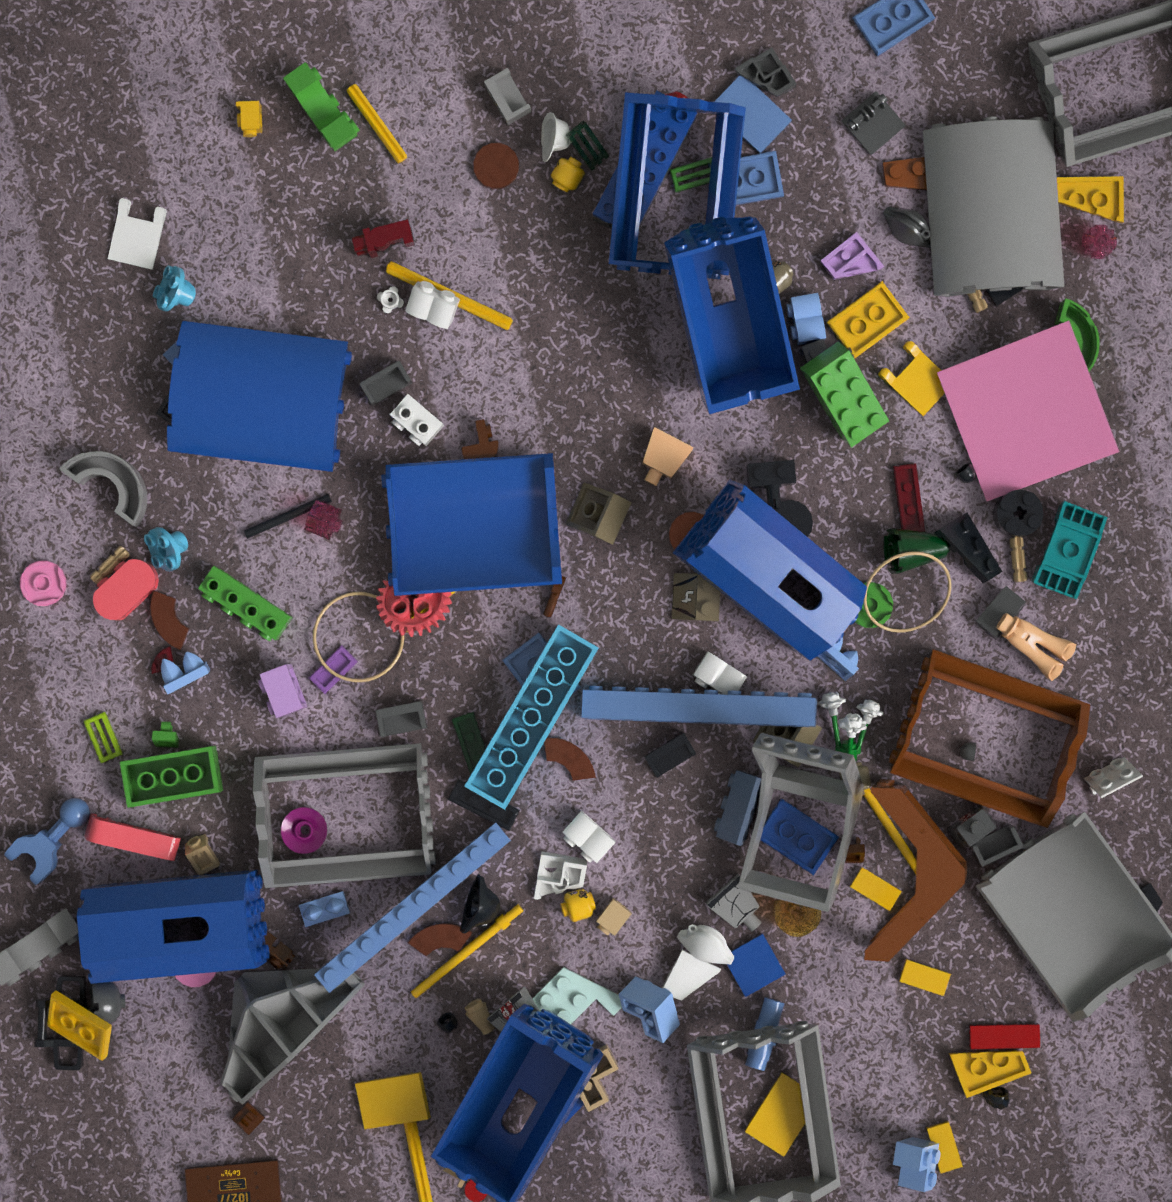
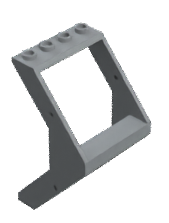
(840, 792)

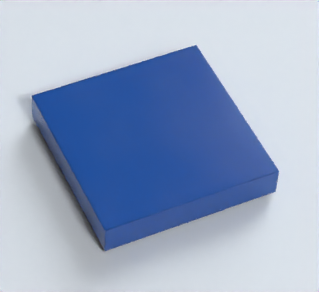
(755, 965)

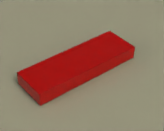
(1004, 1036)

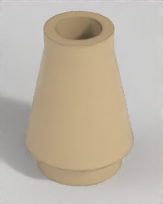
(478, 1014)

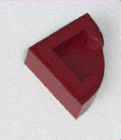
(165, 653)

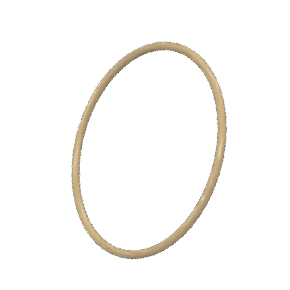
(895, 557)
(325, 665)

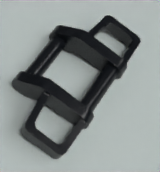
(55, 1042)

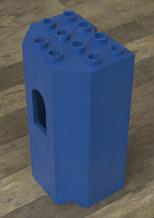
(738, 345)
(750, 550)
(125, 934)
(545, 1061)

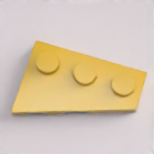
(1094, 195)
(988, 1069)

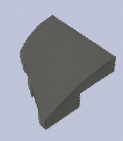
(768, 73)

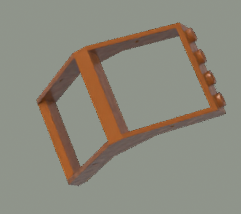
(938, 870)

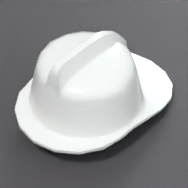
(553, 135)

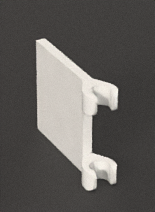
(136, 239)

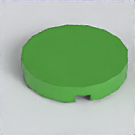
(877, 597)

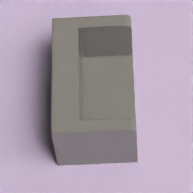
(507, 97)

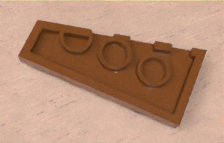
(905, 174)

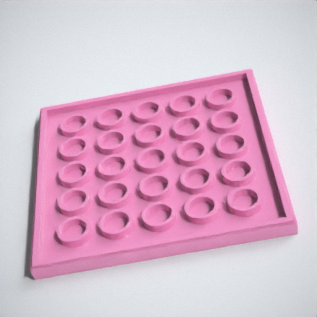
(1028, 411)

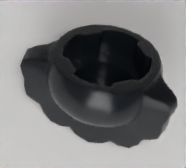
(997, 1101)

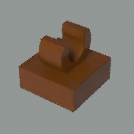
(856, 852)
(248, 1118)

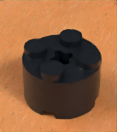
(1021, 501)

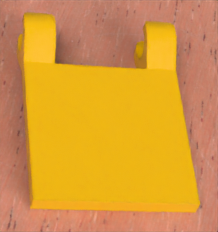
(917, 382)

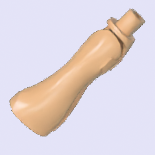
(1024, 637)

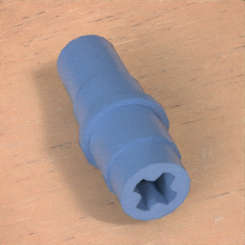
(769, 1016)

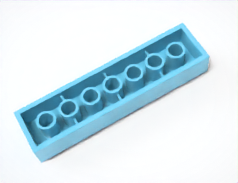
(531, 716)

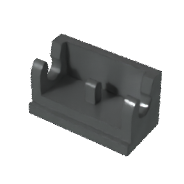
(1005, 602)

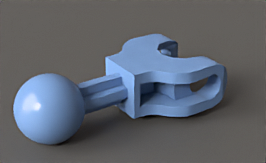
(45, 844)

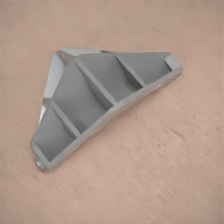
(274, 1021)

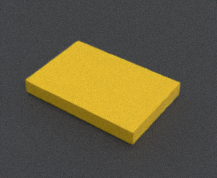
(868, 319)
(79, 1025)
(392, 1100)
(779, 1116)

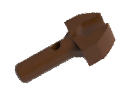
(552, 601)

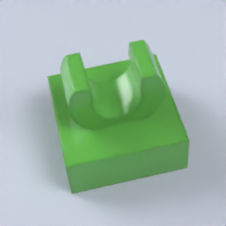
(165, 737)

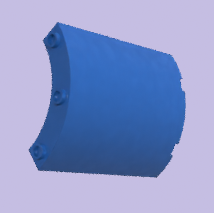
(257, 396)
(472, 524)

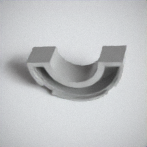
(129, 482)
(36, 946)

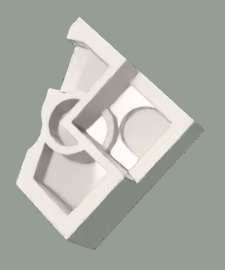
(568, 875)
(688, 975)

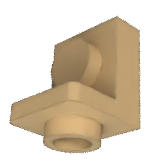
(201, 854)

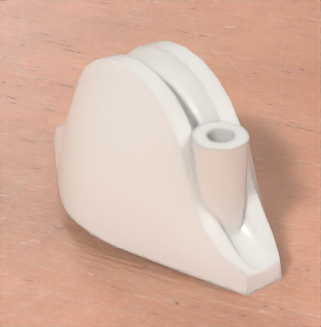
(706, 944)

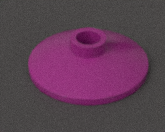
(292, 834)

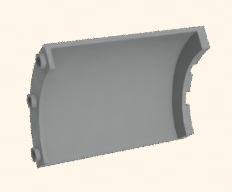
(993, 206)
(1077, 915)

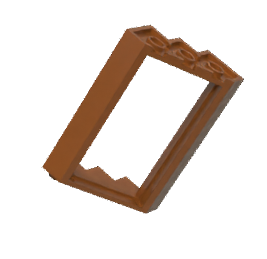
(1007, 690)

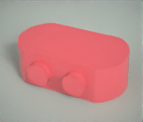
(125, 589)

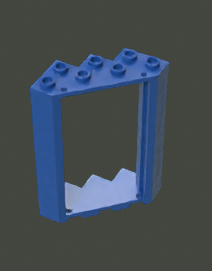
(631, 172)

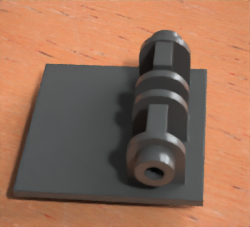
(873, 122)

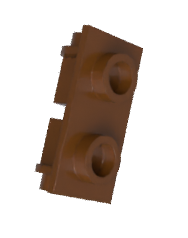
(280, 954)

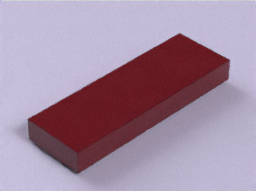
(908, 497)

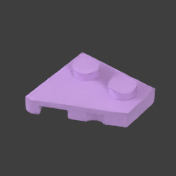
(851, 259)

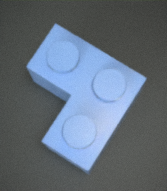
(652, 1006)
(917, 1163)

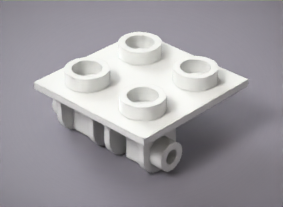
(1112, 777)

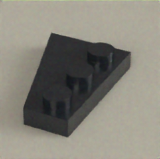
(969, 544)

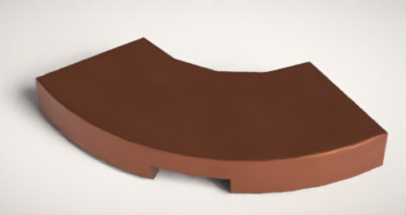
(166, 620)
(571, 757)
(438, 936)

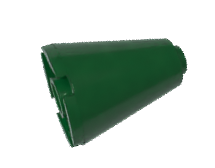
(904, 541)

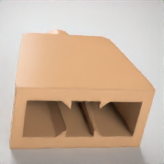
(664, 456)

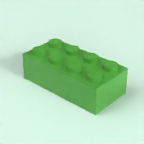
(844, 394)
(171, 776)

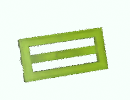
(111, 755)

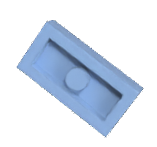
(841, 663)
(175, 678)
(324, 909)

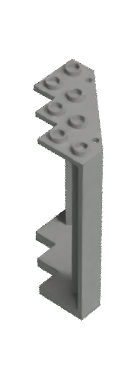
(1084, 40)
(350, 866)
(815, 1110)

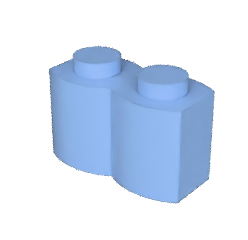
(806, 318)

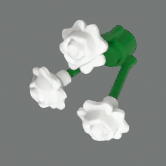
(851, 723)

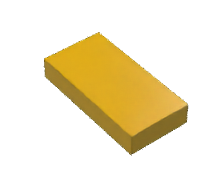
(875, 888)
(924, 977)
(949, 1155)

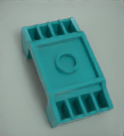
(1070, 550)

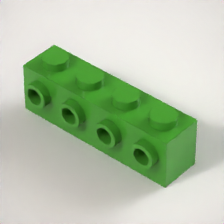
(245, 603)

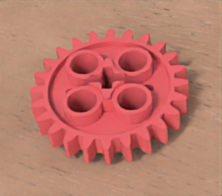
(391, 604)

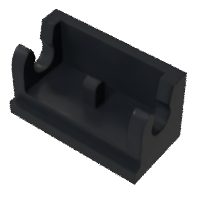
(670, 755)

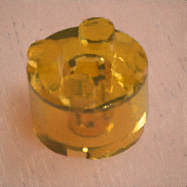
(799, 925)

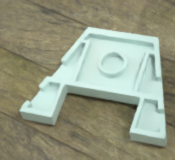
(572, 994)

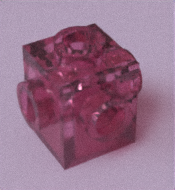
(1094, 247)
(323, 520)

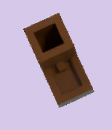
(485, 448)

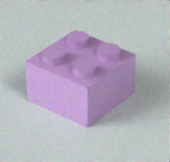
(282, 690)

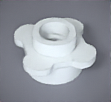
(391, 293)

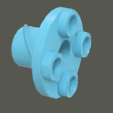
(174, 289)
(165, 548)

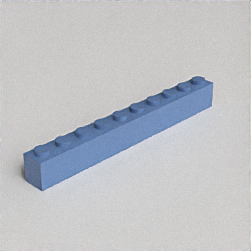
(699, 708)
(412, 907)

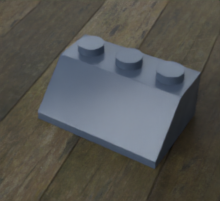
(738, 807)

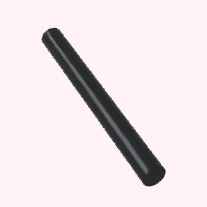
(284, 517)

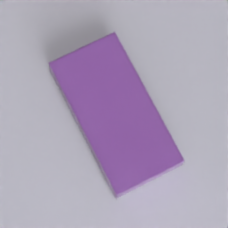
(340, 662)

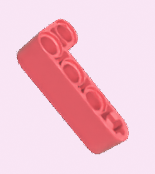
(131, 838)

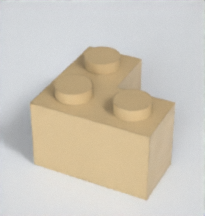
(594, 1092)

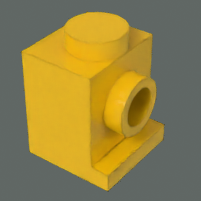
(250, 117)

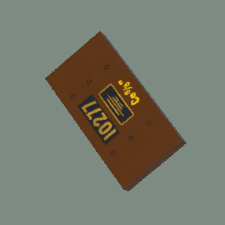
(234, 1182)

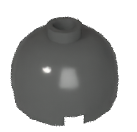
(106, 1001)

